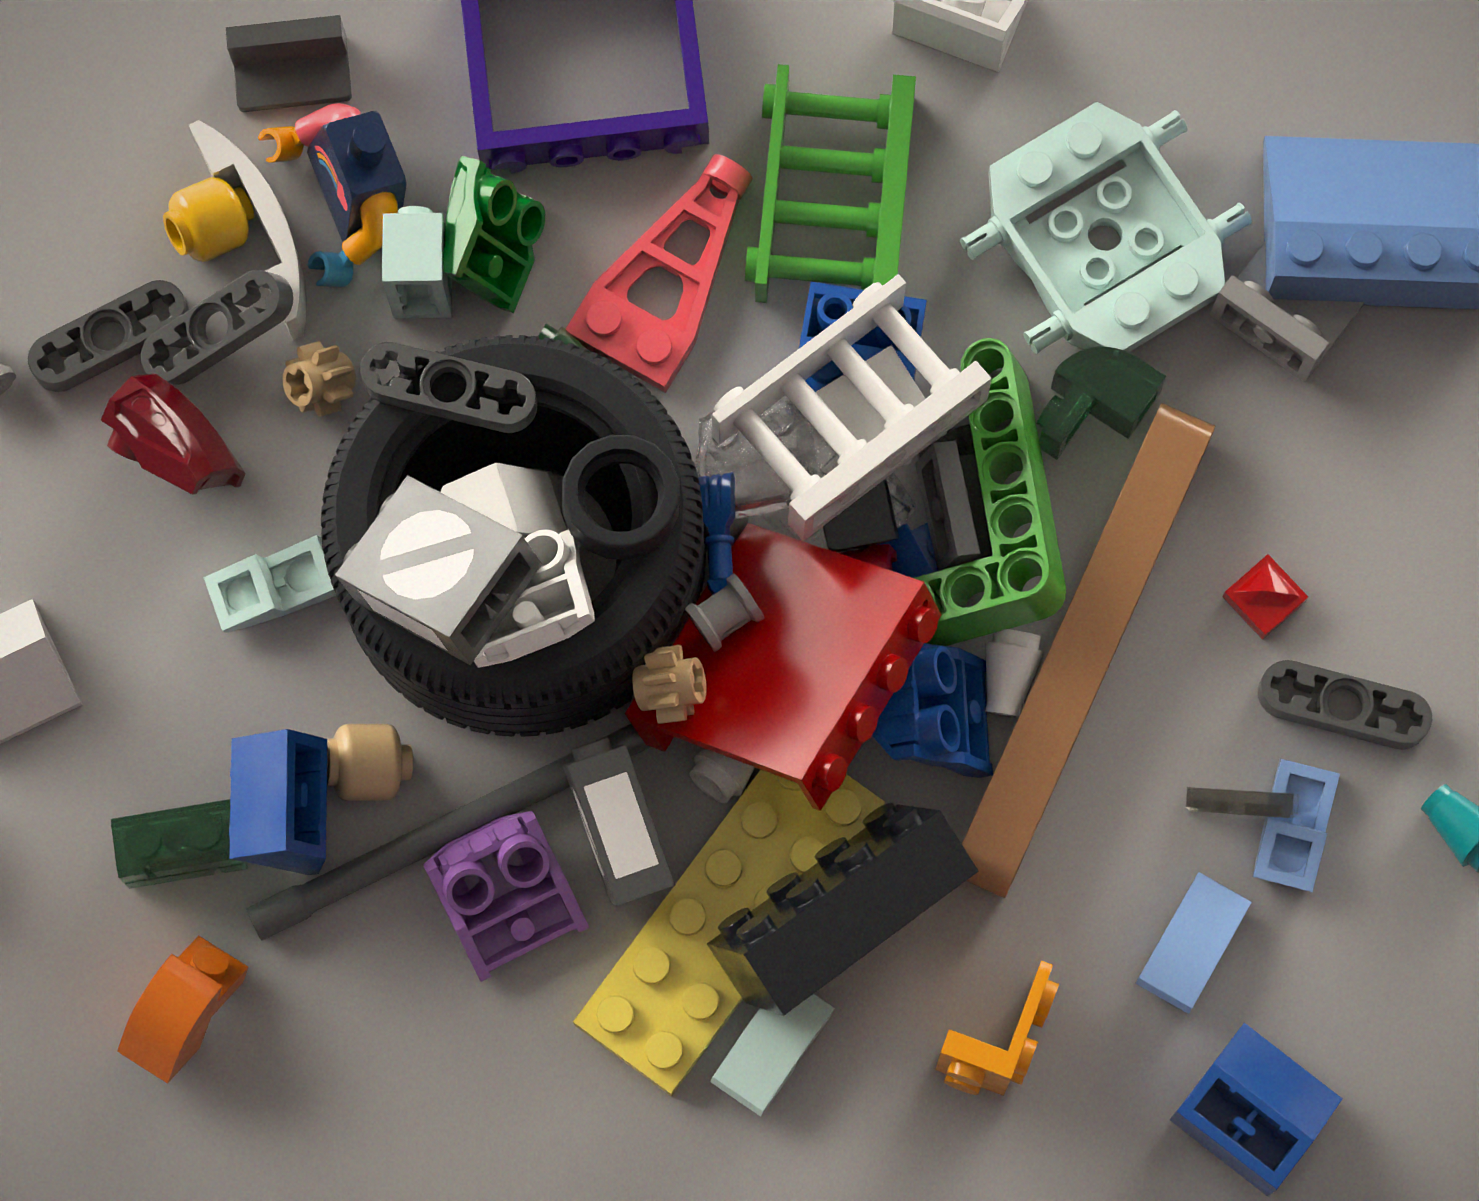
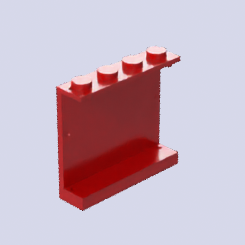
(812, 673)

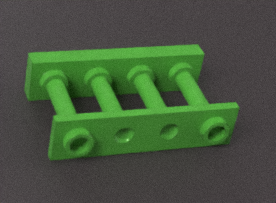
(884, 166)

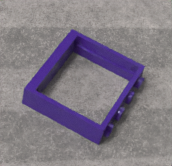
(572, 142)

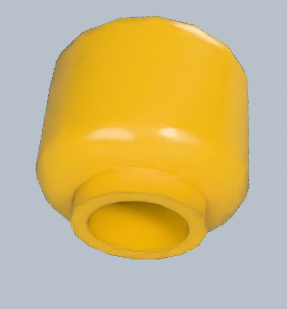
(208, 219)

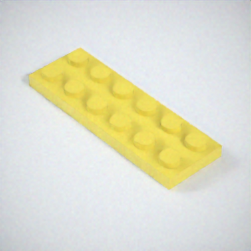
(668, 988)

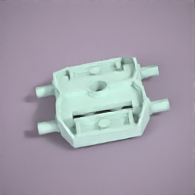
(1137, 201)

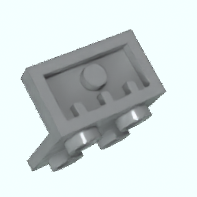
(1287, 331)

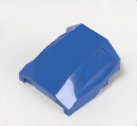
(940, 713)

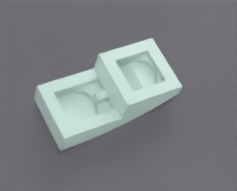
(270, 586)
(769, 1052)

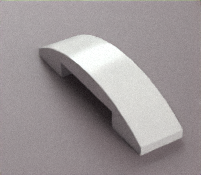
(233, 166)

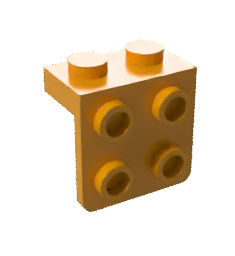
(978, 1065)

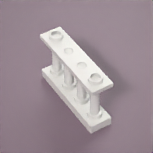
(859, 463)

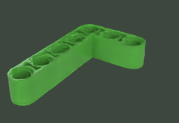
(1006, 510)

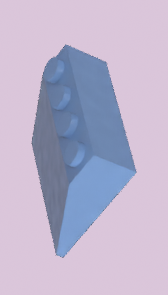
(1372, 221)

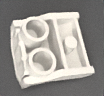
(550, 606)

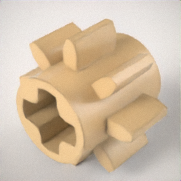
(319, 378)
(669, 684)

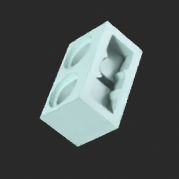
(414, 264)

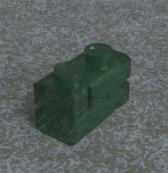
(173, 844)

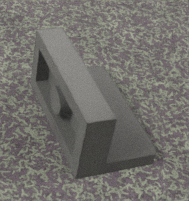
(290, 63)
(953, 505)

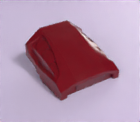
(169, 436)

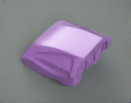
(504, 891)

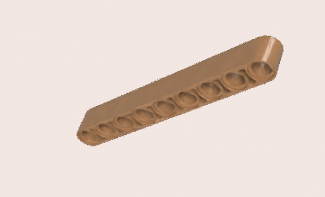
(1084, 647)

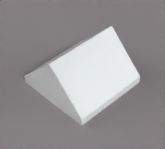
(963, 28)
(31, 673)

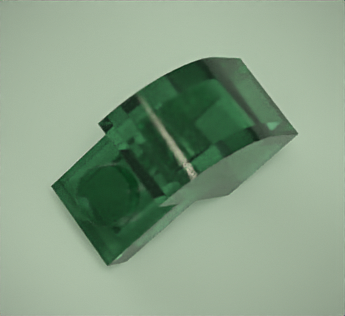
(1099, 383)

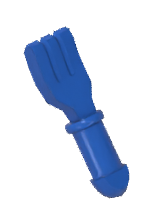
(718, 516)

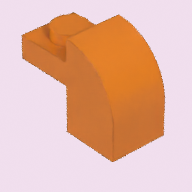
(178, 1006)

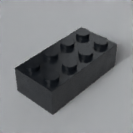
(841, 906)

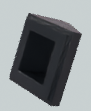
(864, 522)

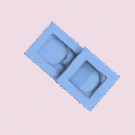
(1294, 846)
(1193, 942)

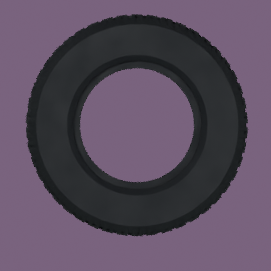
(635, 614)

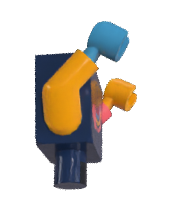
(356, 176)

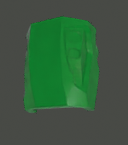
(490, 234)

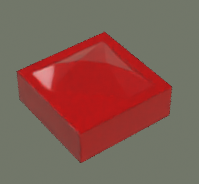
(1265, 596)

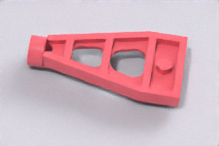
(634, 337)

